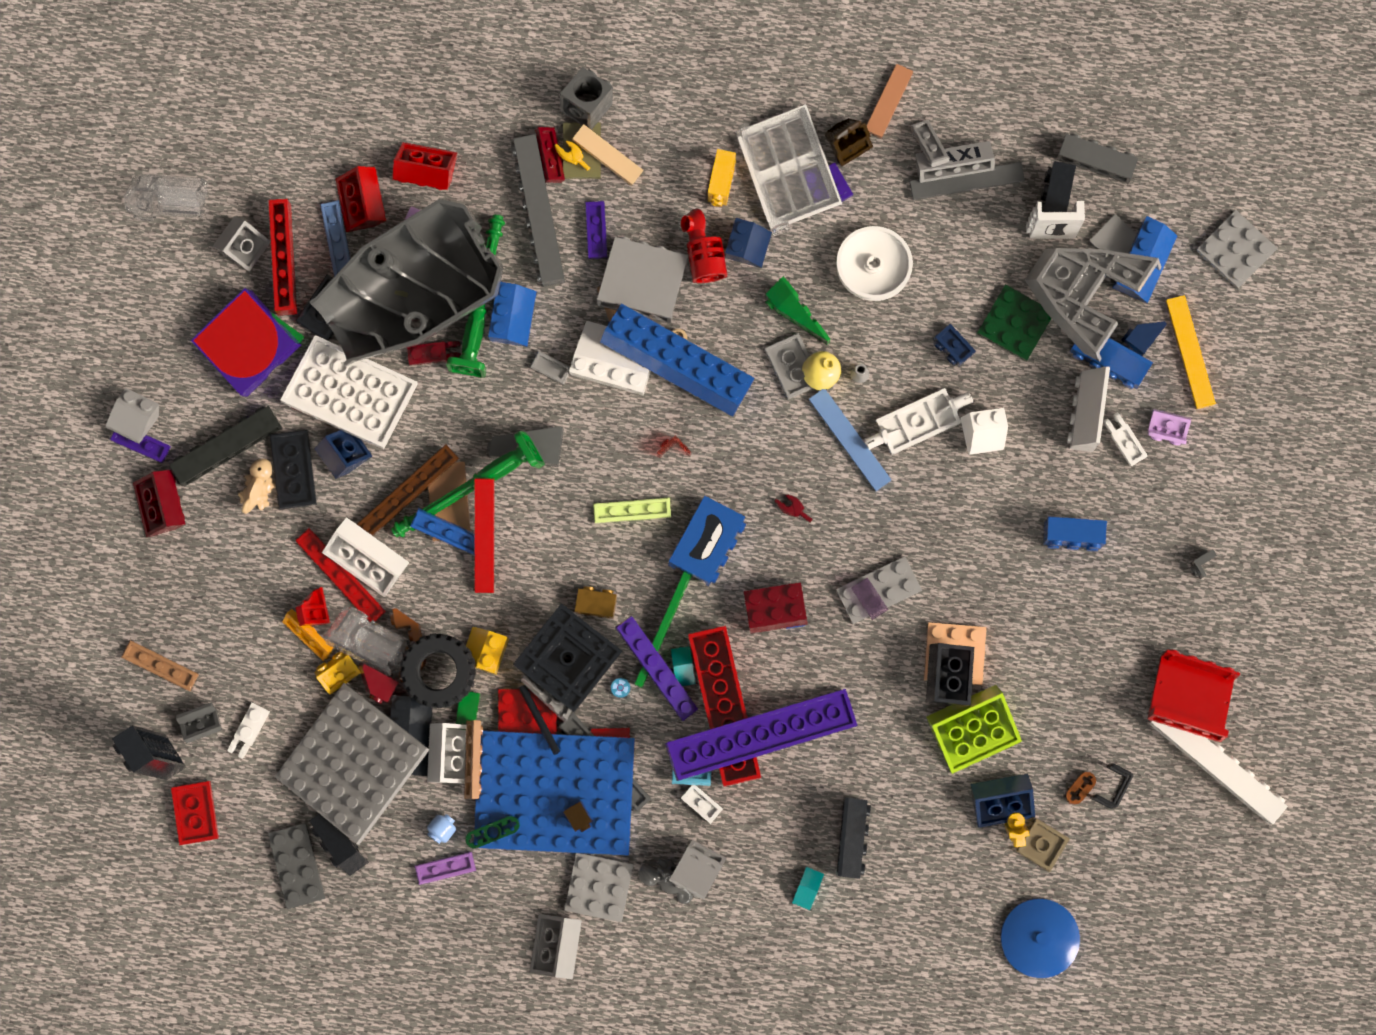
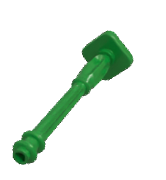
(467, 362)
(500, 467)

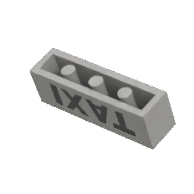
(962, 161)

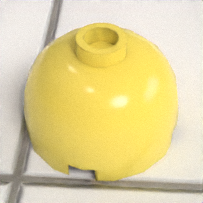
(821, 370)

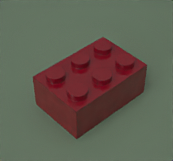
(775, 607)

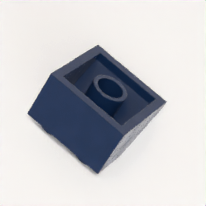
(748, 243)
(1142, 336)
(342, 453)

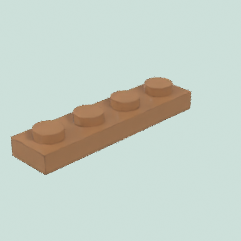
(472, 759)

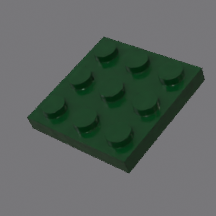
(1015, 323)

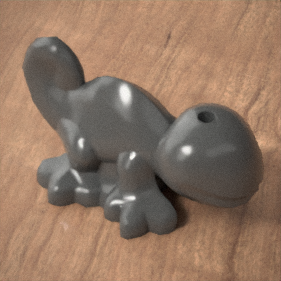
(651, 876)

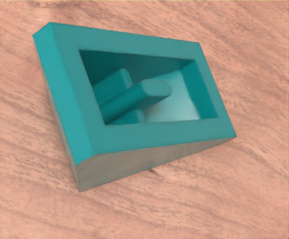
(683, 666)
(808, 888)

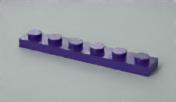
(656, 668)

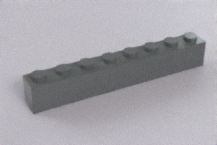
(539, 210)

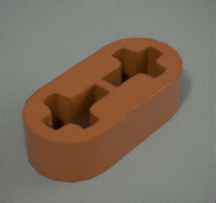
(1084, 791)

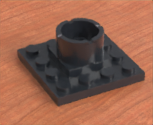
(572, 637)

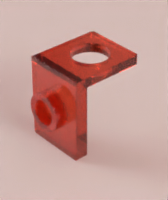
(667, 444)

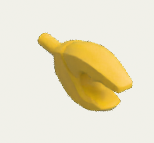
(574, 156)

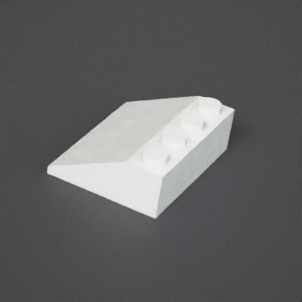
(604, 365)
(1089, 409)

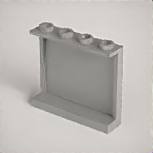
(642, 279)

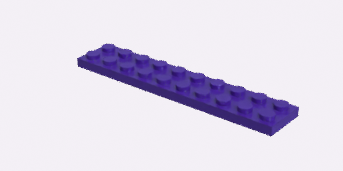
(760, 734)

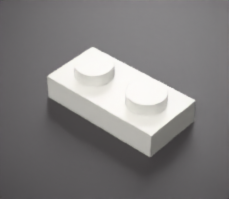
(701, 803)

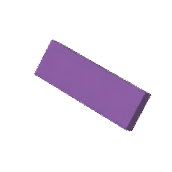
(445, 868)

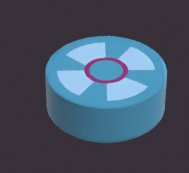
(620, 687)

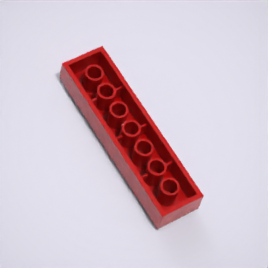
(721, 694)

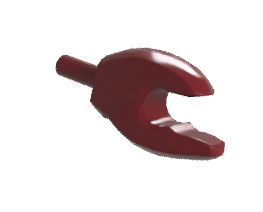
(795, 509)

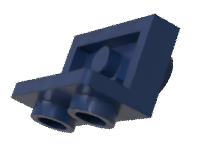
(954, 345)

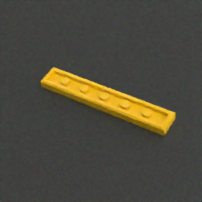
(1190, 352)

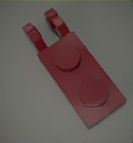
(431, 353)

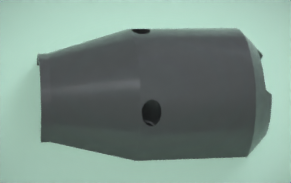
(431, 257)

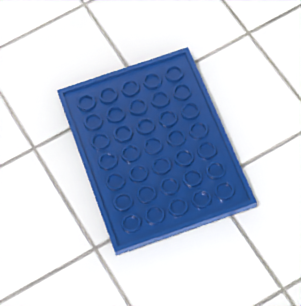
(535, 786)

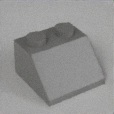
(241, 243)
(133, 415)

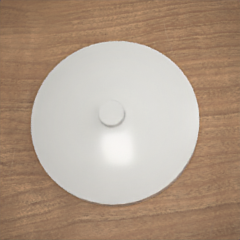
(874, 263)

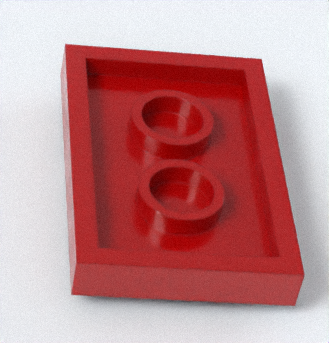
(195, 813)

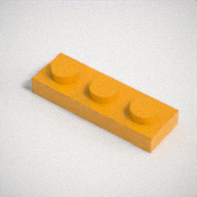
(307, 635)

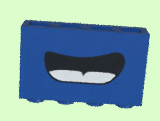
(707, 541)

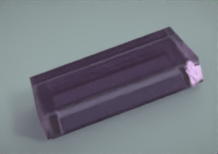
(869, 598)

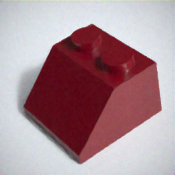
(377, 683)

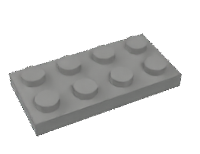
(892, 582)

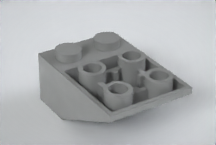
(697, 869)

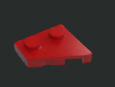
(313, 609)

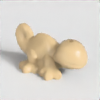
(256, 488)

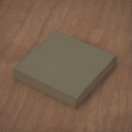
(1043, 845)

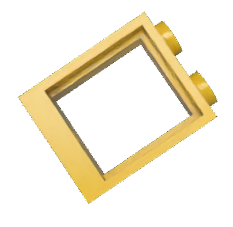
(721, 177)

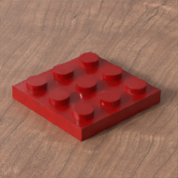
(516, 716)

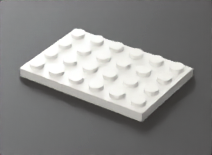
(354, 398)

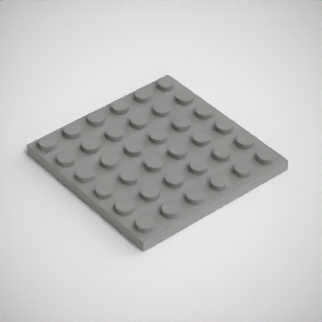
(351, 763)

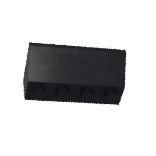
(416, 721)
(852, 838)

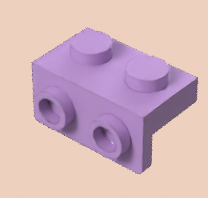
(1168, 427)

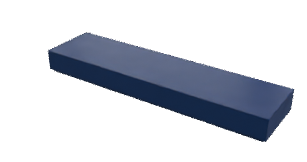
(444, 531)

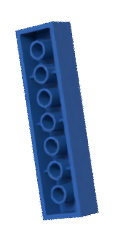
(677, 360)

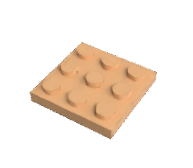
(959, 635)

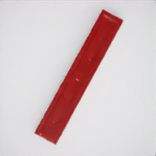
(484, 534)
(340, 577)

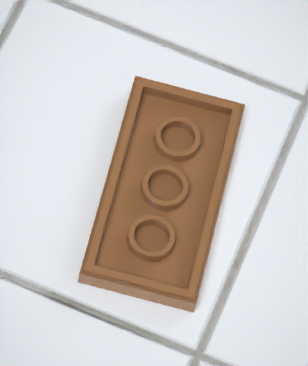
(459, 511)

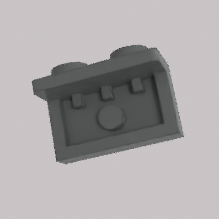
(199, 722)

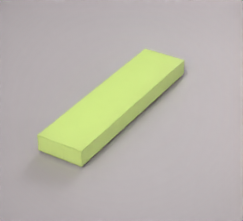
(632, 510)

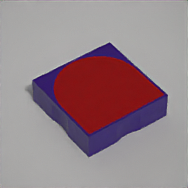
(245, 342)

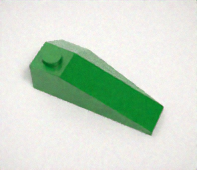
(785, 302)

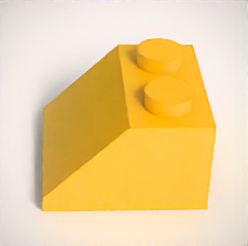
(487, 649)

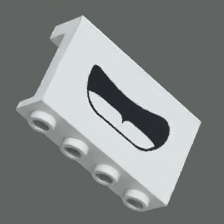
(1055, 224)

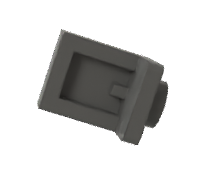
(1203, 557)

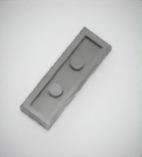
(929, 143)

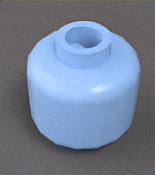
(441, 828)

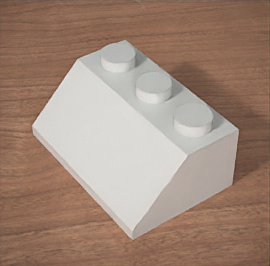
(447, 753)

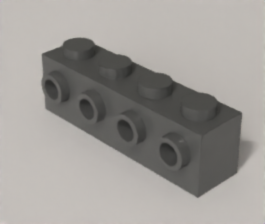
(1097, 158)

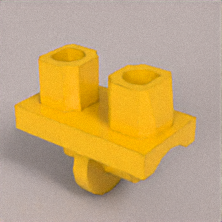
(1016, 829)

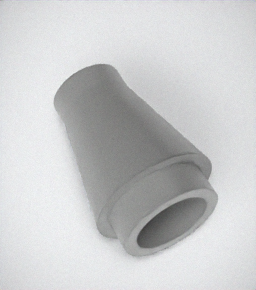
(860, 377)

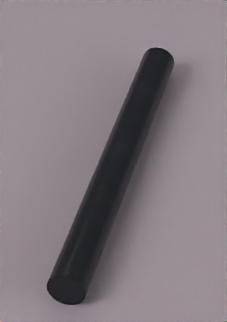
(539, 719)

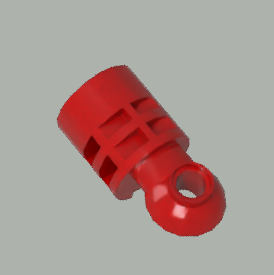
(704, 252)

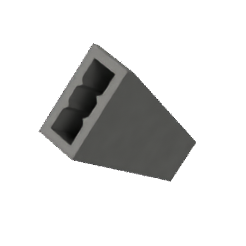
(547, 442)

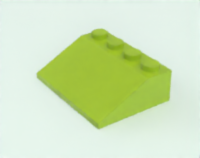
(974, 730)

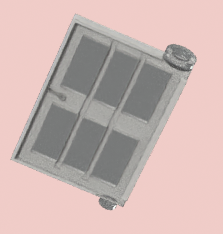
(788, 168)

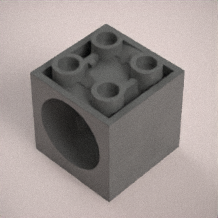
(586, 112)

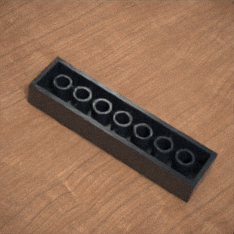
(148, 753)

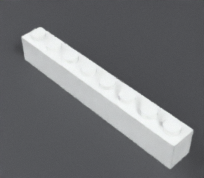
(1226, 772)

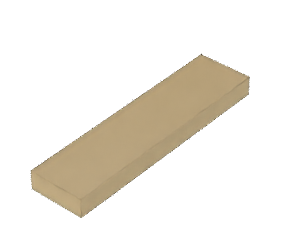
(607, 155)

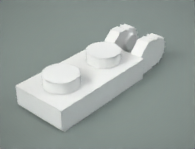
(1126, 441)
(249, 728)

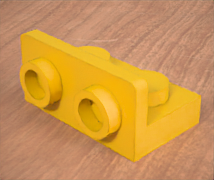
(336, 672)

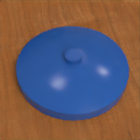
(1040, 938)

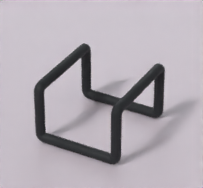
(1120, 793)

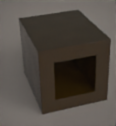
(578, 817)

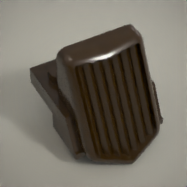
(849, 140)

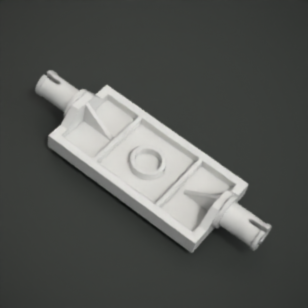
(918, 421)

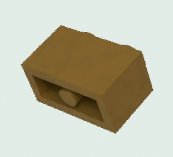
(596, 603)

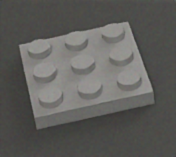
(1236, 249)
(599, 887)

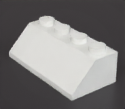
(365, 557)

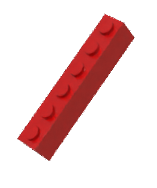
(282, 257)

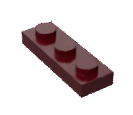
(549, 157)

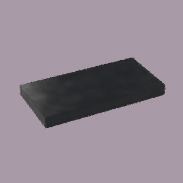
(293, 469)

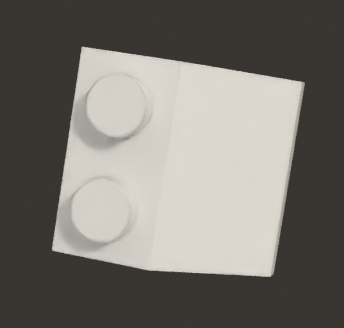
(985, 430)

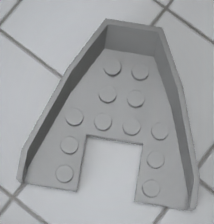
(1068, 280)

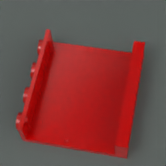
(1192, 695)

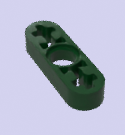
(476, 832)

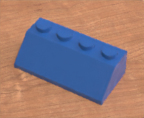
(1152, 240)
(1123, 363)

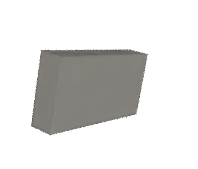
(550, 367)

